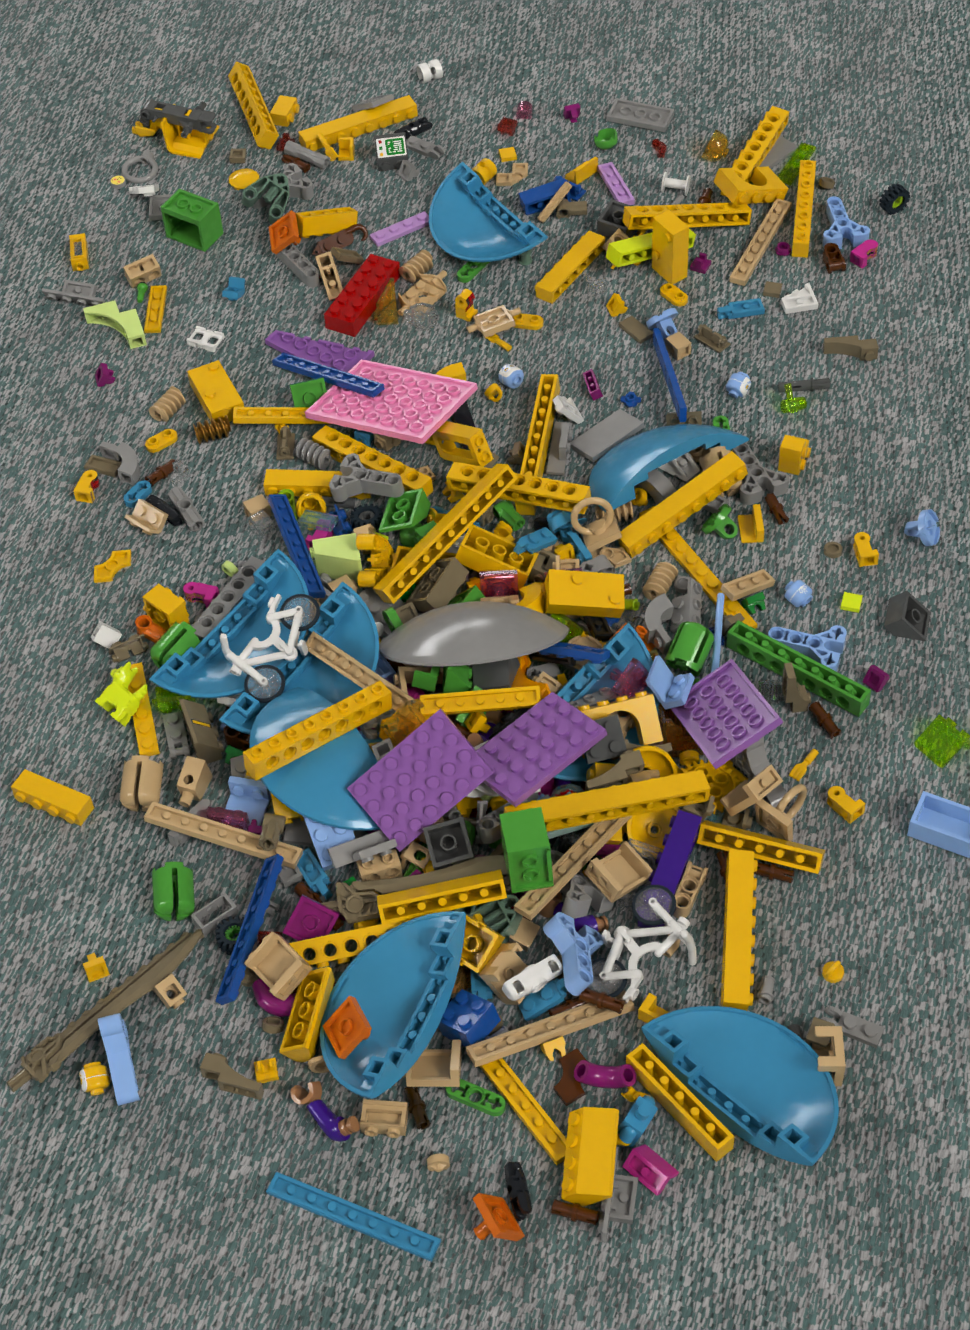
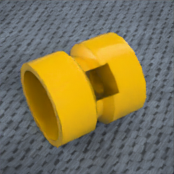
(485, 170)

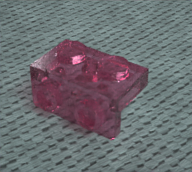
(229, 817)

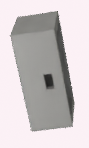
(207, 927)

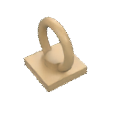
(600, 531)
(775, 819)

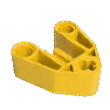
(380, 558)

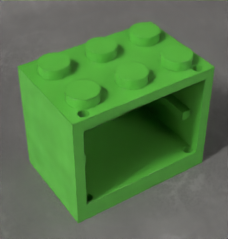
(192, 220)
(526, 850)

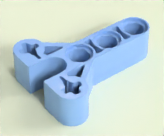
(842, 226)
(819, 647)
(575, 950)
(117, 1048)

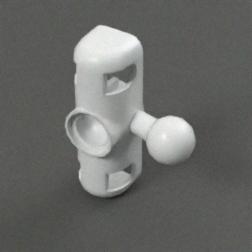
(532, 978)

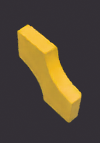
(106, 571)

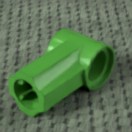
(505, 511)

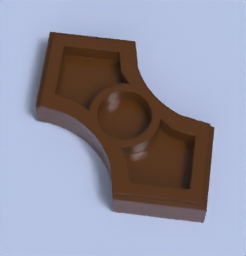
(568, 1088)

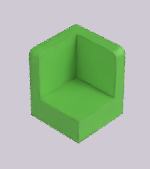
(426, 680)

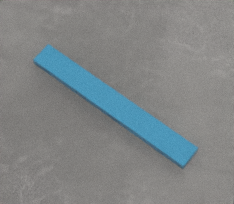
(354, 1216)

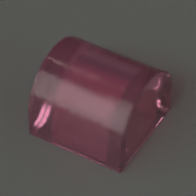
(524, 110)

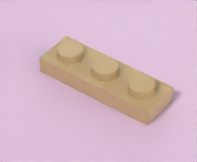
(747, 585)

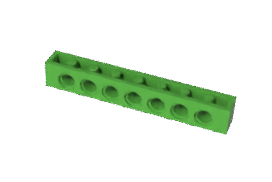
(814, 675)

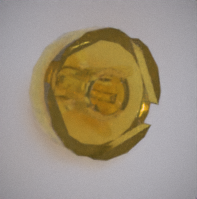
(716, 147)

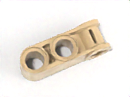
(692, 879)

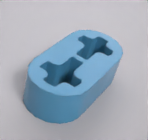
(136, 493)

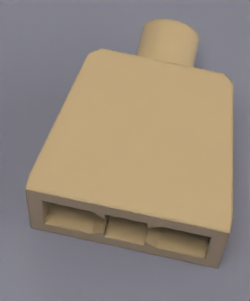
(193, 780)

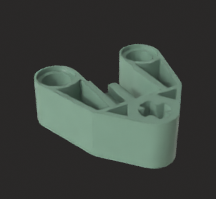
(260, 186)
(498, 915)

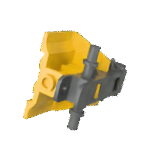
(183, 128)

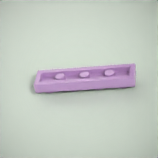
(615, 183)
(400, 229)

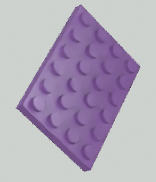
(726, 714)
(538, 747)
(420, 779)

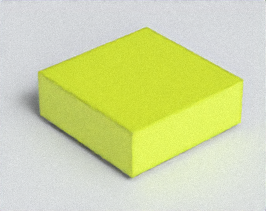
(851, 602)

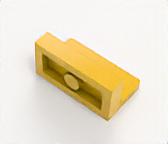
(583, 171)
(751, 526)

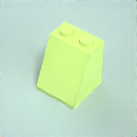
(337, 556)

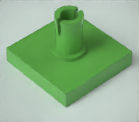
(307, 392)

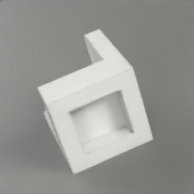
(105, 635)

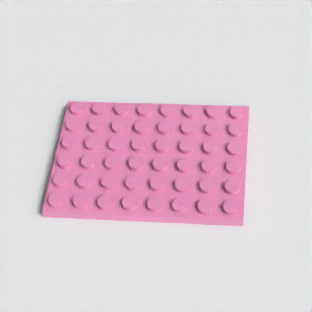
(407, 408)

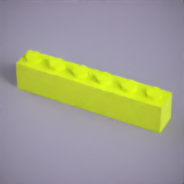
(635, 249)

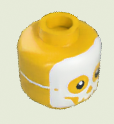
(94, 1078)

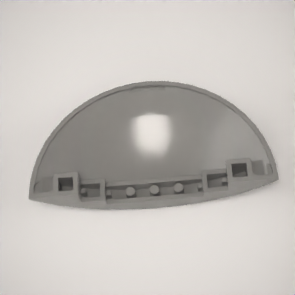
(471, 635)

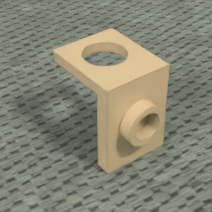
(408, 855)
(525, 934)

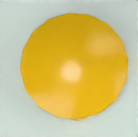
(243, 178)

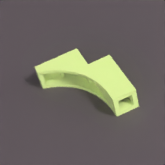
(125, 322)

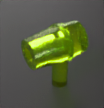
(792, 404)

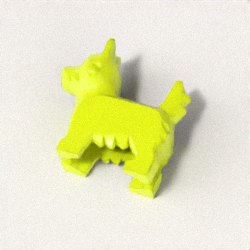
(119, 696)

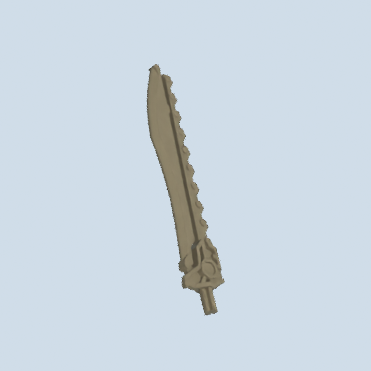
(363, 904)
(52, 1051)

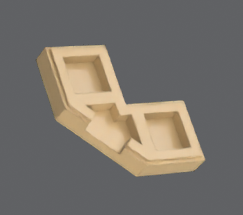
(519, 172)

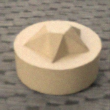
(438, 1162)

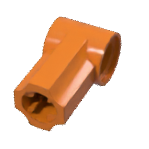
(150, 630)

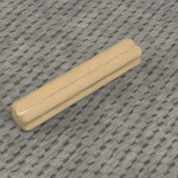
(554, 202)

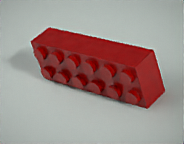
(360, 295)

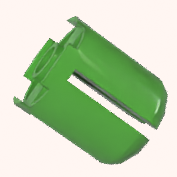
(175, 639)
(690, 647)
(163, 881)

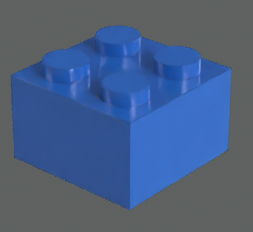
(468, 1018)

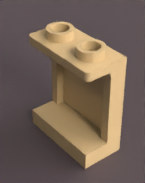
(751, 792)
(619, 872)
(278, 965)
(437, 1068)

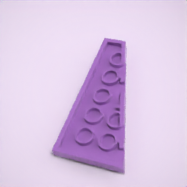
(319, 351)

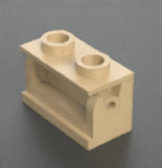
(384, 1118)

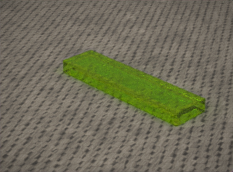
(792, 168)

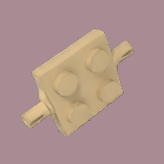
(494, 321)

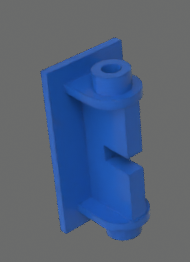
(576, 191)
(342, 527)

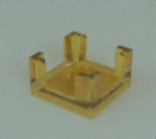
(404, 721)

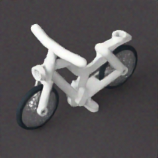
(267, 681)
(652, 907)

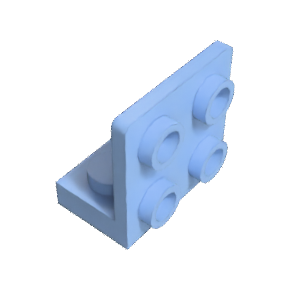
(668, 689)
(248, 797)

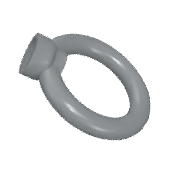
(146, 158)

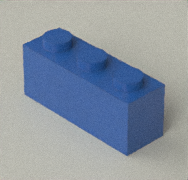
(537, 198)

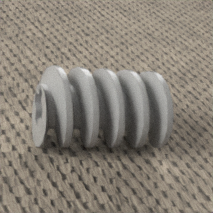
(313, 453)

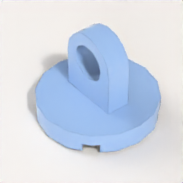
(664, 322)
(925, 528)

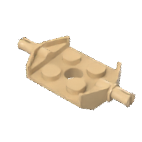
(428, 285)

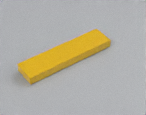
(155, 309)

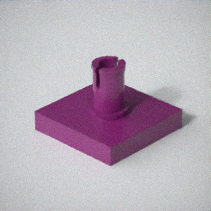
(310, 920)

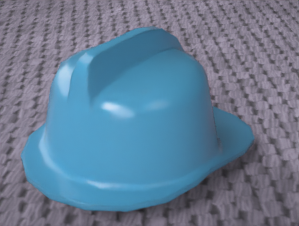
(561, 520)

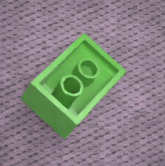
(405, 511)

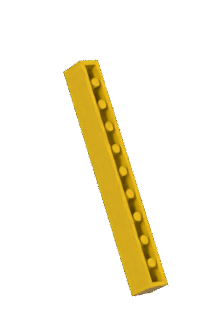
(539, 433)
(445, 533)
(620, 800)

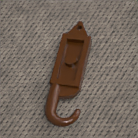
(340, 239)

